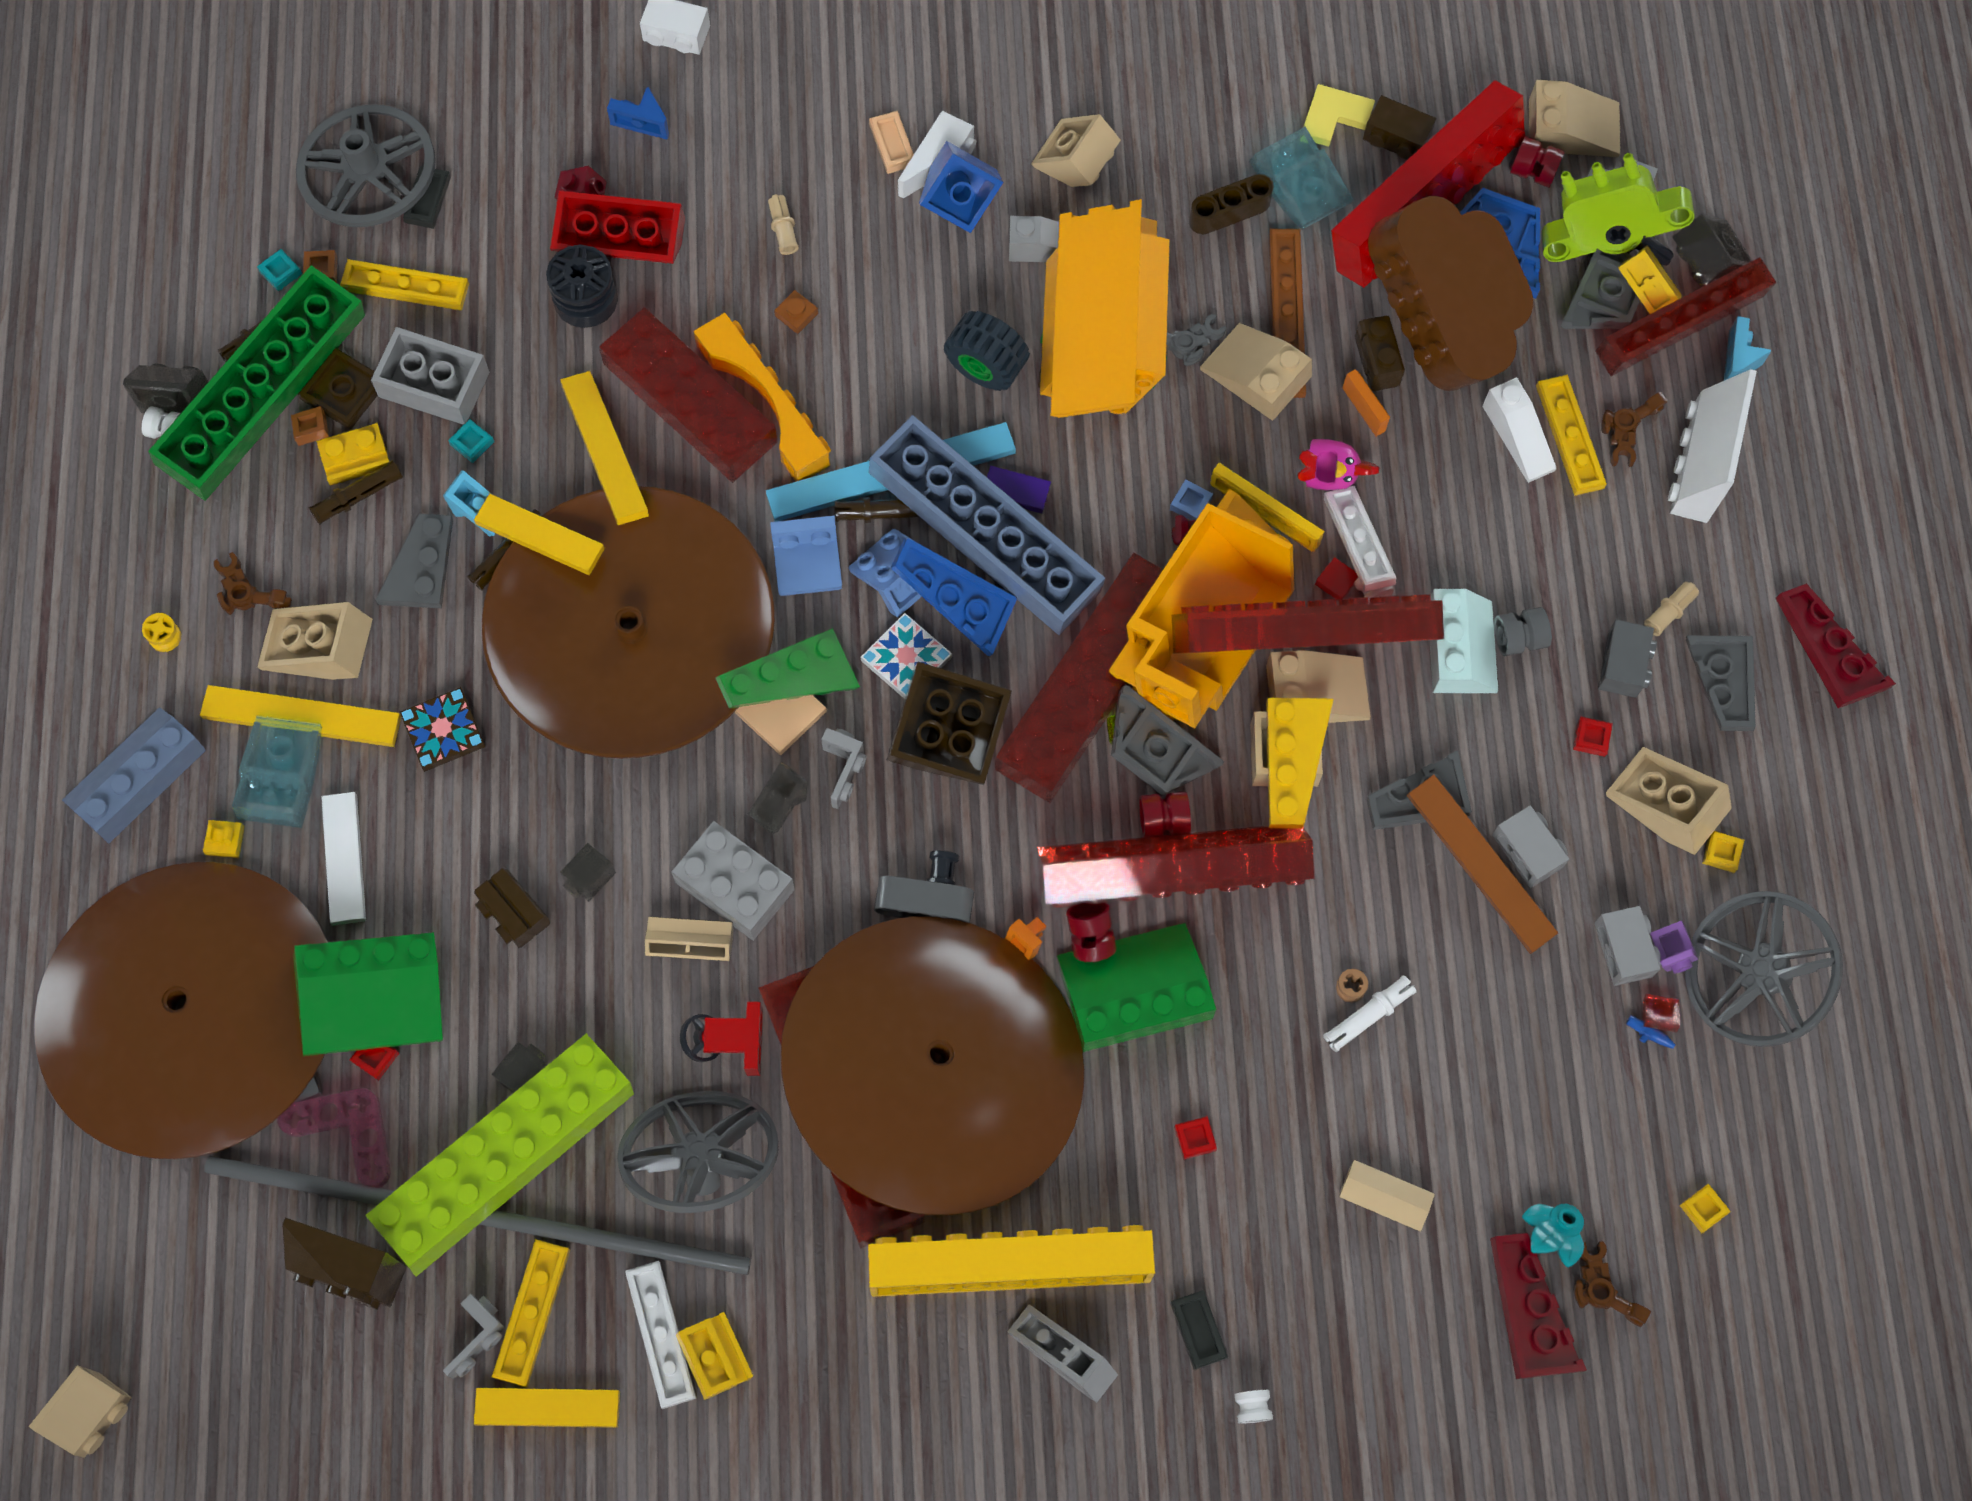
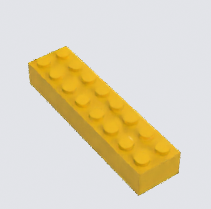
(1010, 1261)

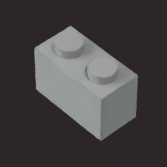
(1531, 846)
(1628, 945)

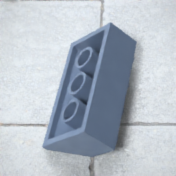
(134, 774)

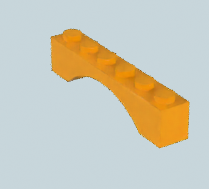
(727, 350)

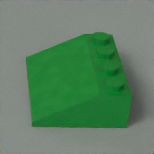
(1138, 991)
(368, 993)

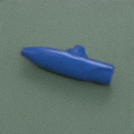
(1649, 1033)

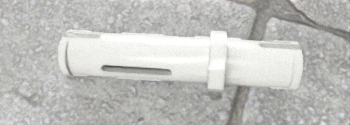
(1380, 1005)

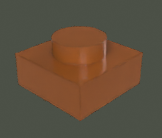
(323, 261)
(796, 312)
(309, 426)

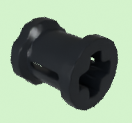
(943, 866)

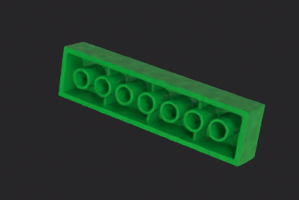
(257, 383)

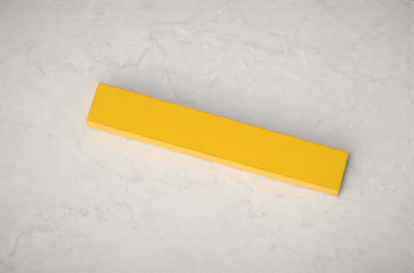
(604, 448)
(336, 720)

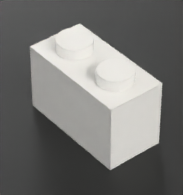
(675, 25)

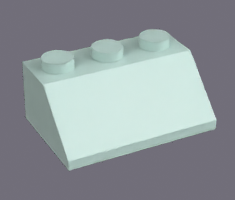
(1467, 653)

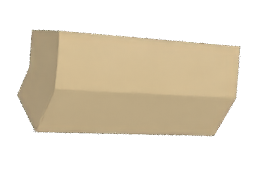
(689, 938)
(1386, 1195)

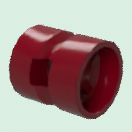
(1532, 151)
(1164, 814)
(1091, 931)

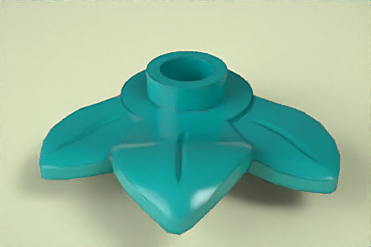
(1553, 1233)

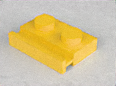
(353, 454)
(714, 1355)

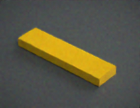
(404, 284)
(1571, 435)
(1268, 508)
(539, 534)
(531, 1313)
(546, 1407)

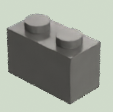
(1627, 658)

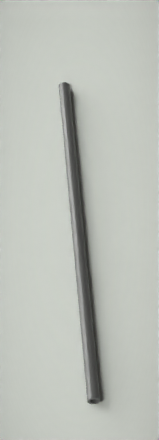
(497, 1219)

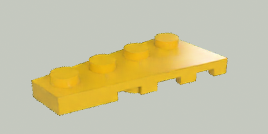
(1294, 749)

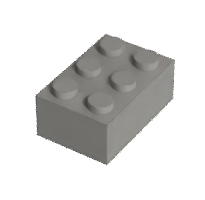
(430, 375)
(733, 880)

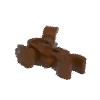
(1624, 426)
(241, 593)
(1600, 1291)

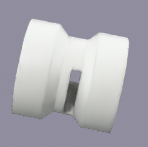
(157, 422)

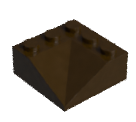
(949, 724)
(341, 1264)

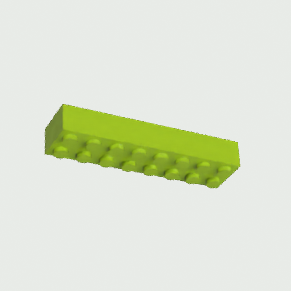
(500, 1154)

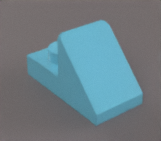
(1740, 353)
(466, 498)

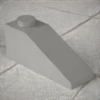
(1032, 238)
(1063, 1353)

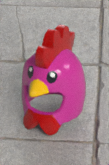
(1332, 465)

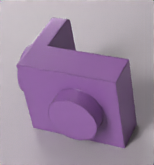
(1674, 947)

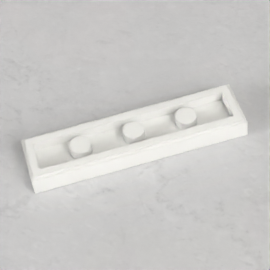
(1360, 539)
(343, 858)
(659, 1334)

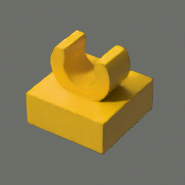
(223, 839)

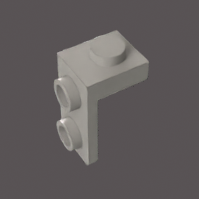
(845, 746)
(483, 1312)

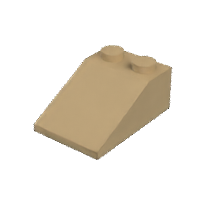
(1574, 119)
(1259, 369)
(316, 641)
(1321, 676)
(1671, 799)

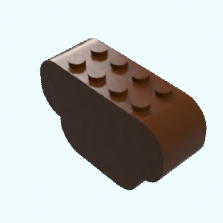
(1452, 289)

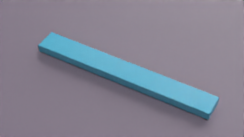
(856, 482)

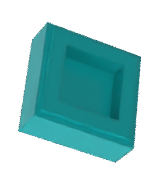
(279, 270)
(471, 441)

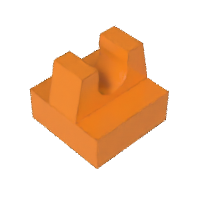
(1027, 936)

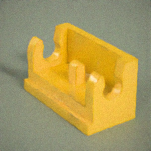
(1649, 280)

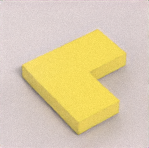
(1336, 106)

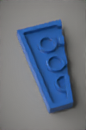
(960, 596)

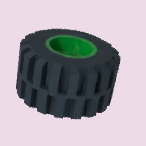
(986, 350)

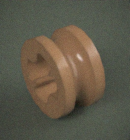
(1349, 995)

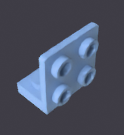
(806, 555)
(875, 570)

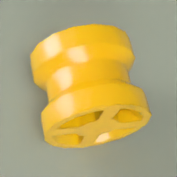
(157, 625)

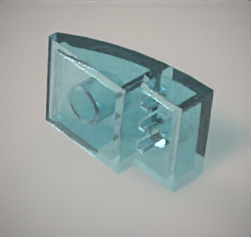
(1302, 178)
(277, 772)

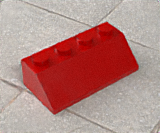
(619, 226)

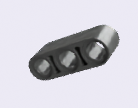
(921, 898)

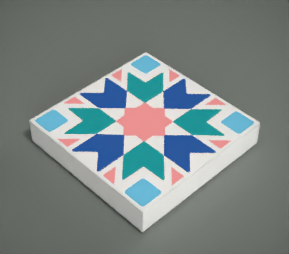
(899, 651)

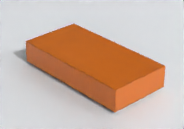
(1366, 402)

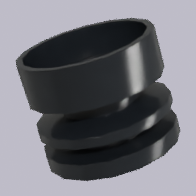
(582, 286)

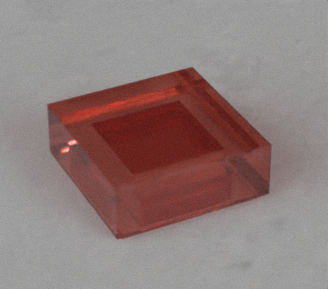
(1661, 1013)

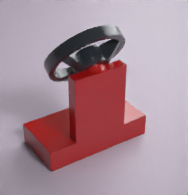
(728, 1036)

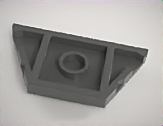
(1603, 296)
(1157, 746)

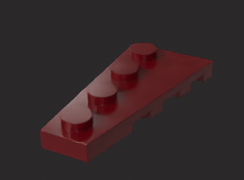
(1837, 659)
(1533, 1323)

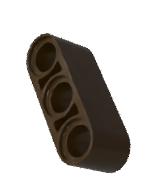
(1223, 215)

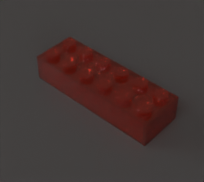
(688, 394)

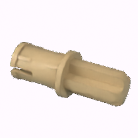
(783, 224)
(1672, 607)

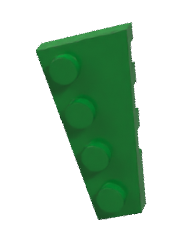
(790, 673)

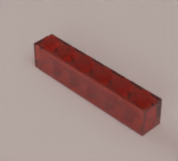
(1685, 316)

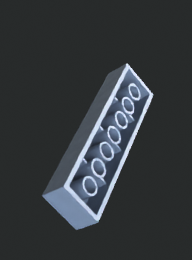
(986, 525)

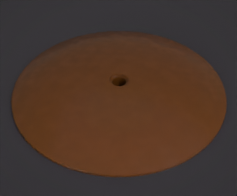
(617, 691)
(188, 1076)
(917, 1128)

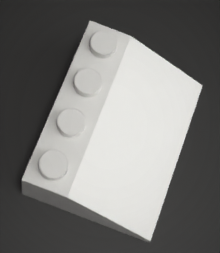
(1711, 447)

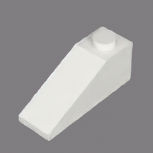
(944, 129)
(1519, 429)

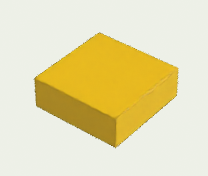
(1723, 851)
(1705, 1208)

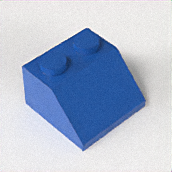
(959, 187)

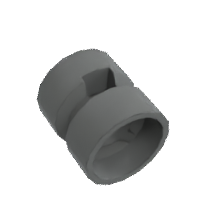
(1527, 630)

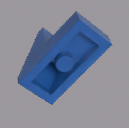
(642, 118)

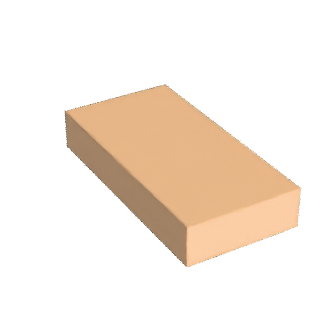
(891, 141)

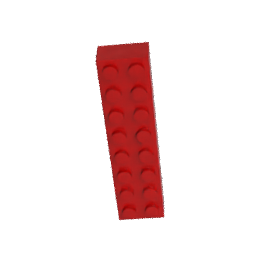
(1442, 167)

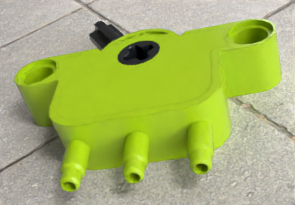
(1616, 214)

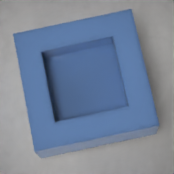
(1190, 500)

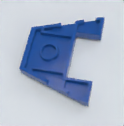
(1521, 226)

